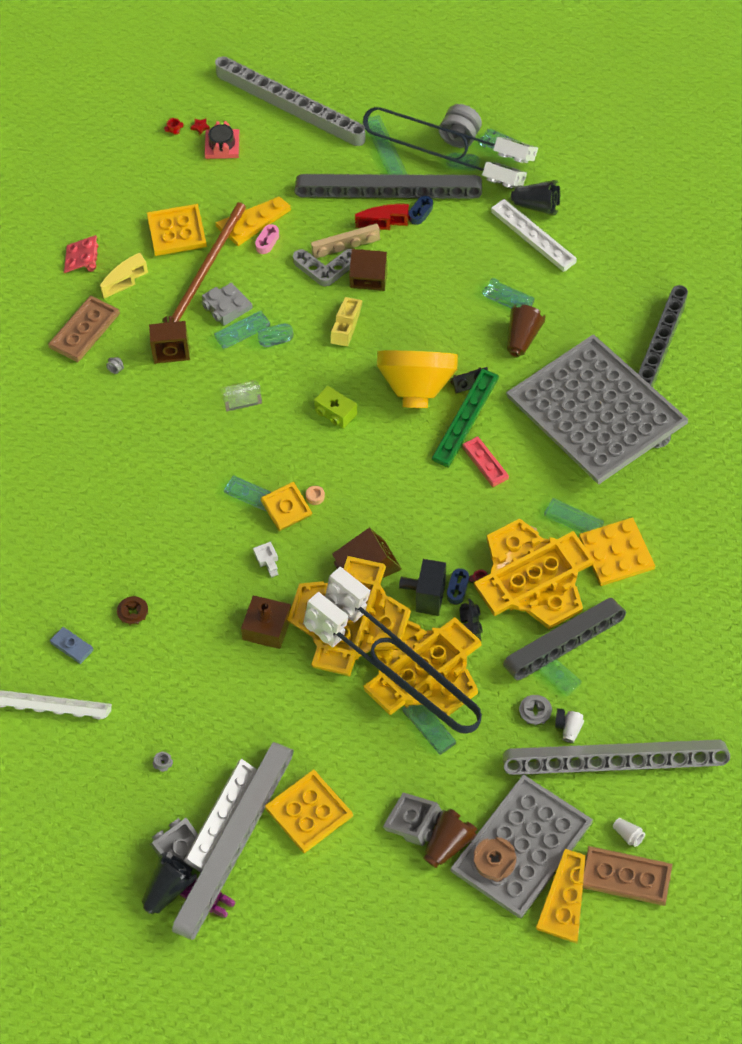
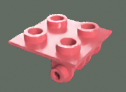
(81, 254)

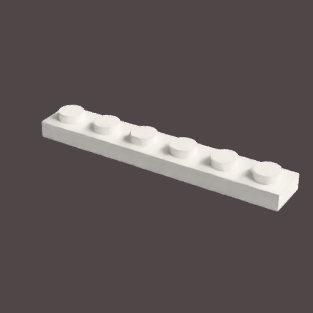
(533, 235)
(56, 704)
(220, 815)

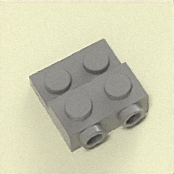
(226, 303)
(413, 818)
(176, 840)

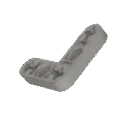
(322, 270)

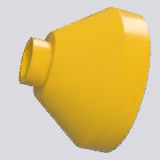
(416, 374)

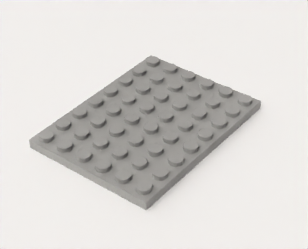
(596, 408)

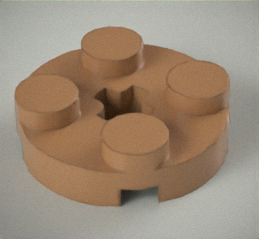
(497, 870)

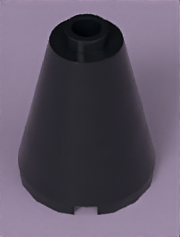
(538, 197)
(167, 883)

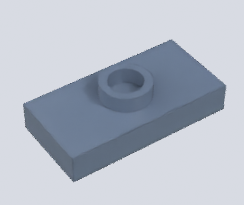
(71, 645)

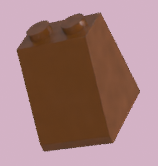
(368, 547)

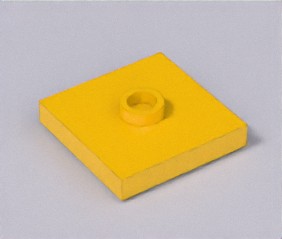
(286, 506)

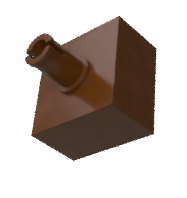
(169, 341)
(266, 622)

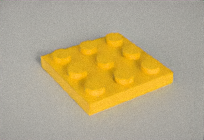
(176, 229)
(617, 551)
(309, 811)

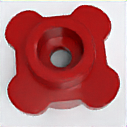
(173, 126)

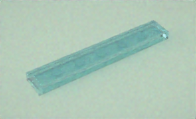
(385, 148)

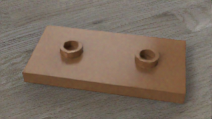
(84, 328)
(627, 875)

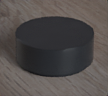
(560, 718)

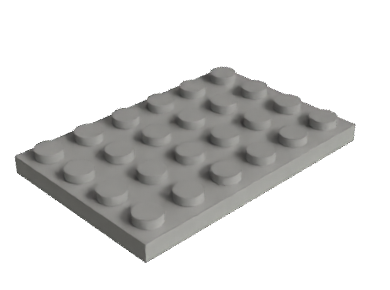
(539, 830)

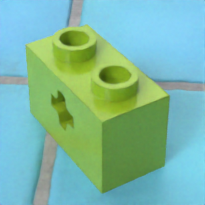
(335, 407)

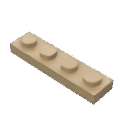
(345, 241)

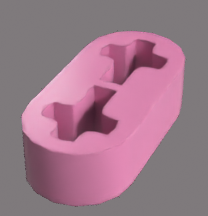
(264, 237)

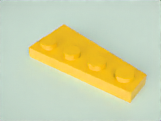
(255, 219)
(563, 904)

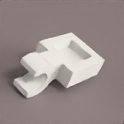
(267, 556)

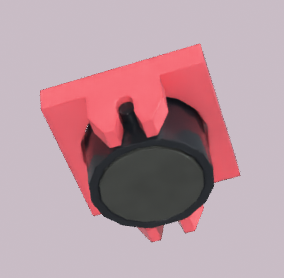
(222, 142)

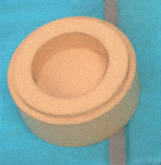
(315, 495)

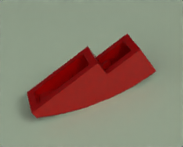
(383, 216)

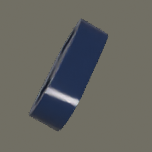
(422, 211)
(462, 586)

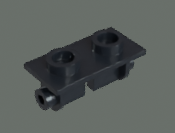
(465, 381)
(471, 613)

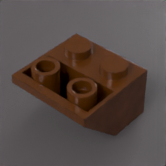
(368, 269)

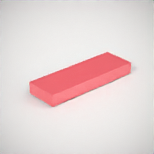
(485, 461)

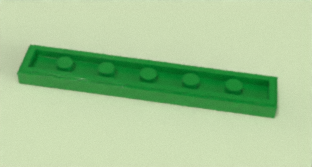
(465, 418)

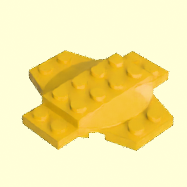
(534, 573)
(363, 632)
(444, 650)

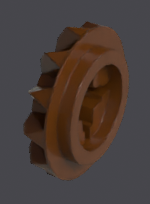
(132, 603)

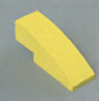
(124, 275)
(346, 321)

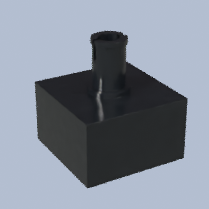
(428, 586)

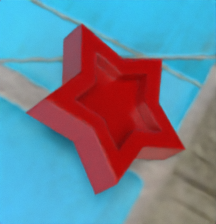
(200, 126)

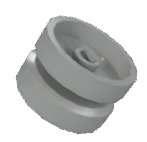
(462, 120)

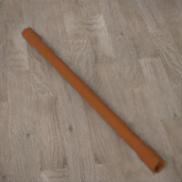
(234, 217)

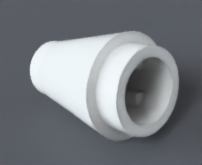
(572, 724)
(629, 832)

